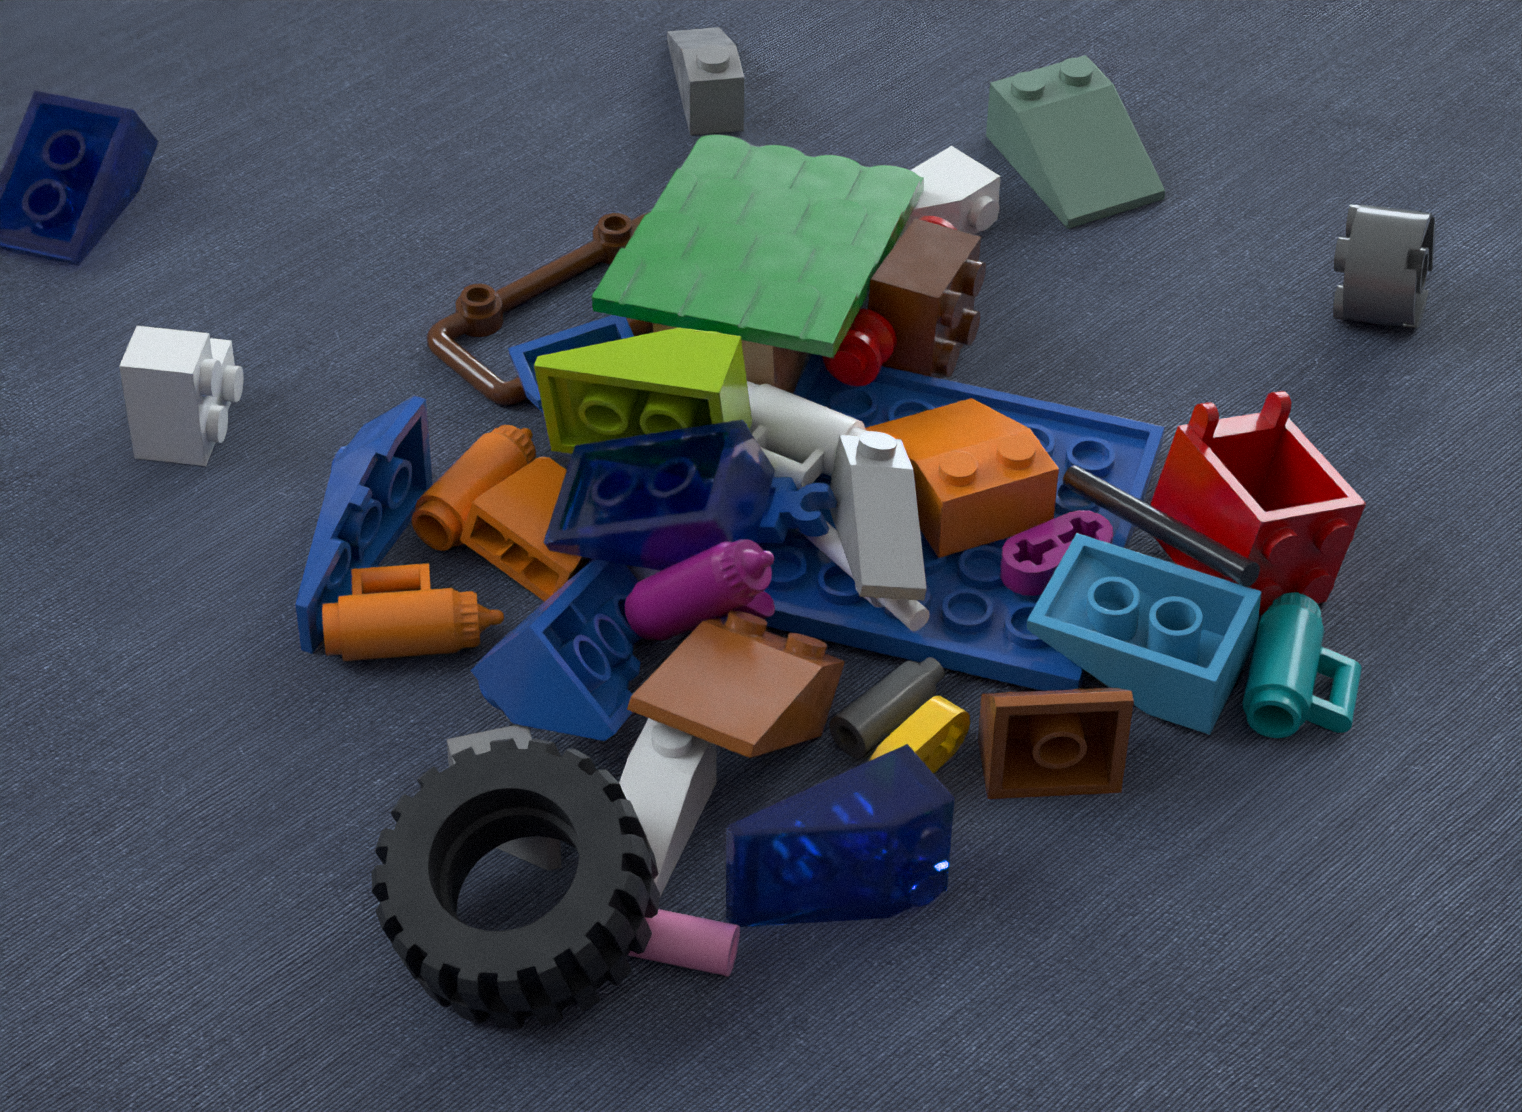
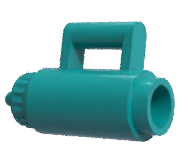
(1285, 670)

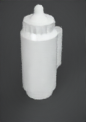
(797, 433)

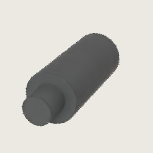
(885, 706)

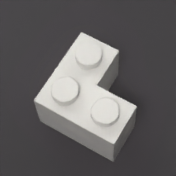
(178, 393)

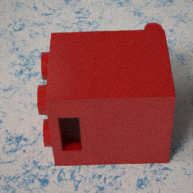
(1263, 495)

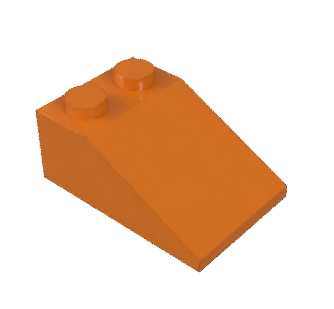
(975, 474)

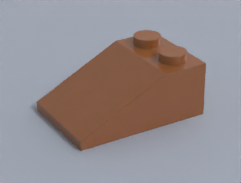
(743, 686)

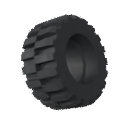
(464, 817)

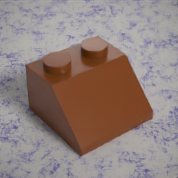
(1054, 742)

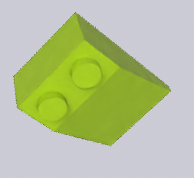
(642, 386)

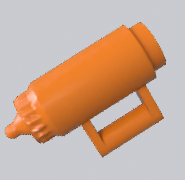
(446, 504)
(403, 621)

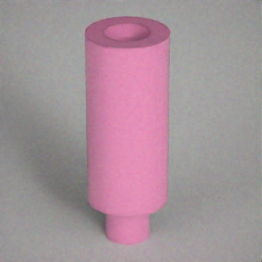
(691, 942)

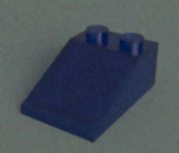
(70, 176)
(661, 495)
(843, 848)

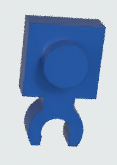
(794, 508)

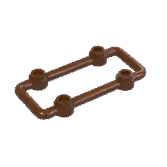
(482, 308)

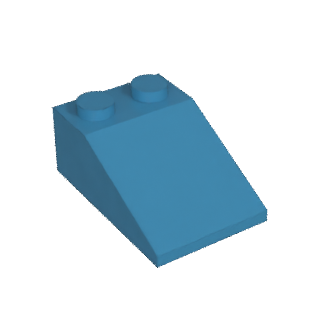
(1149, 628)

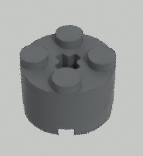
(1384, 266)

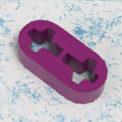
(1035, 553)

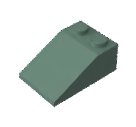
(1072, 141)

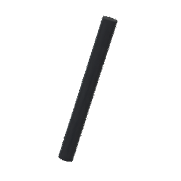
(1161, 526)

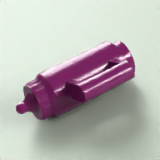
(701, 590)

